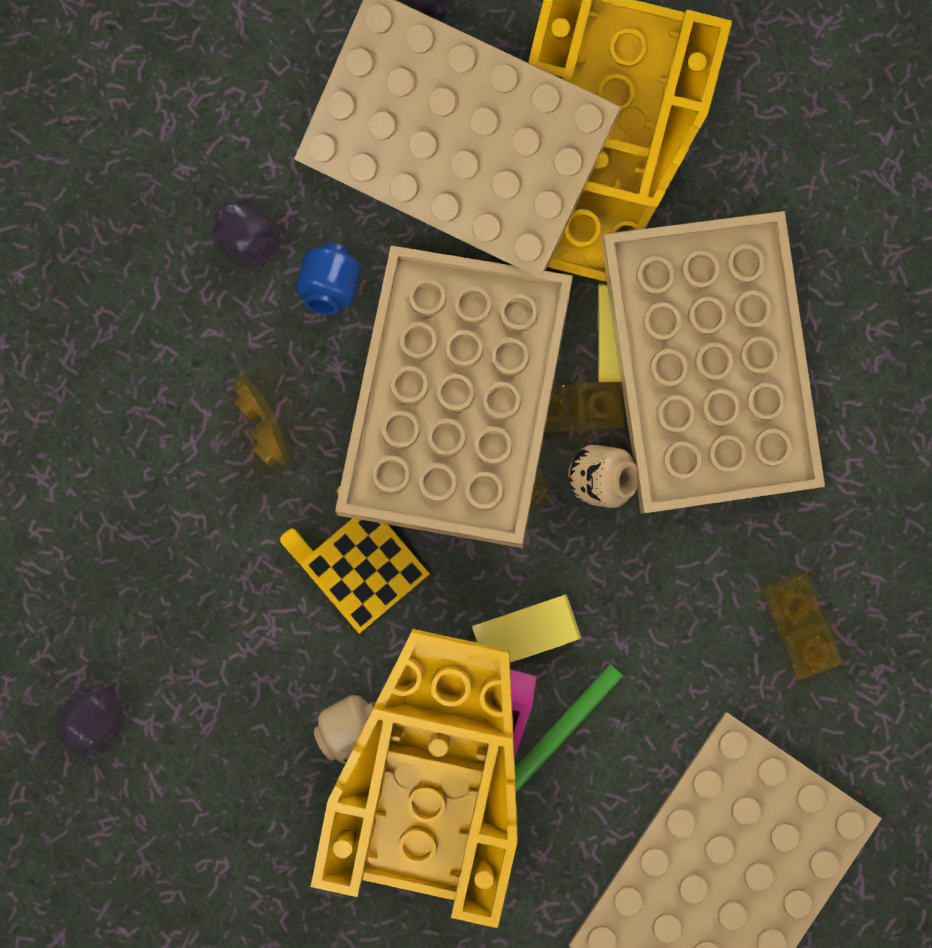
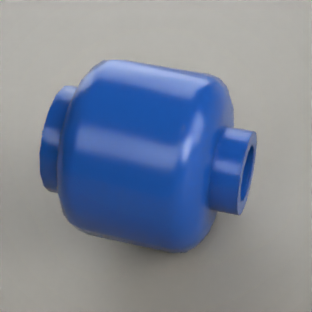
(328, 279)

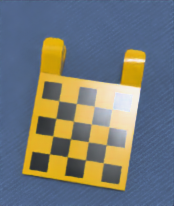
(359, 568)

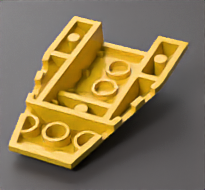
(661, 74)
(430, 783)

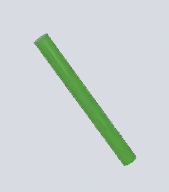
(566, 725)

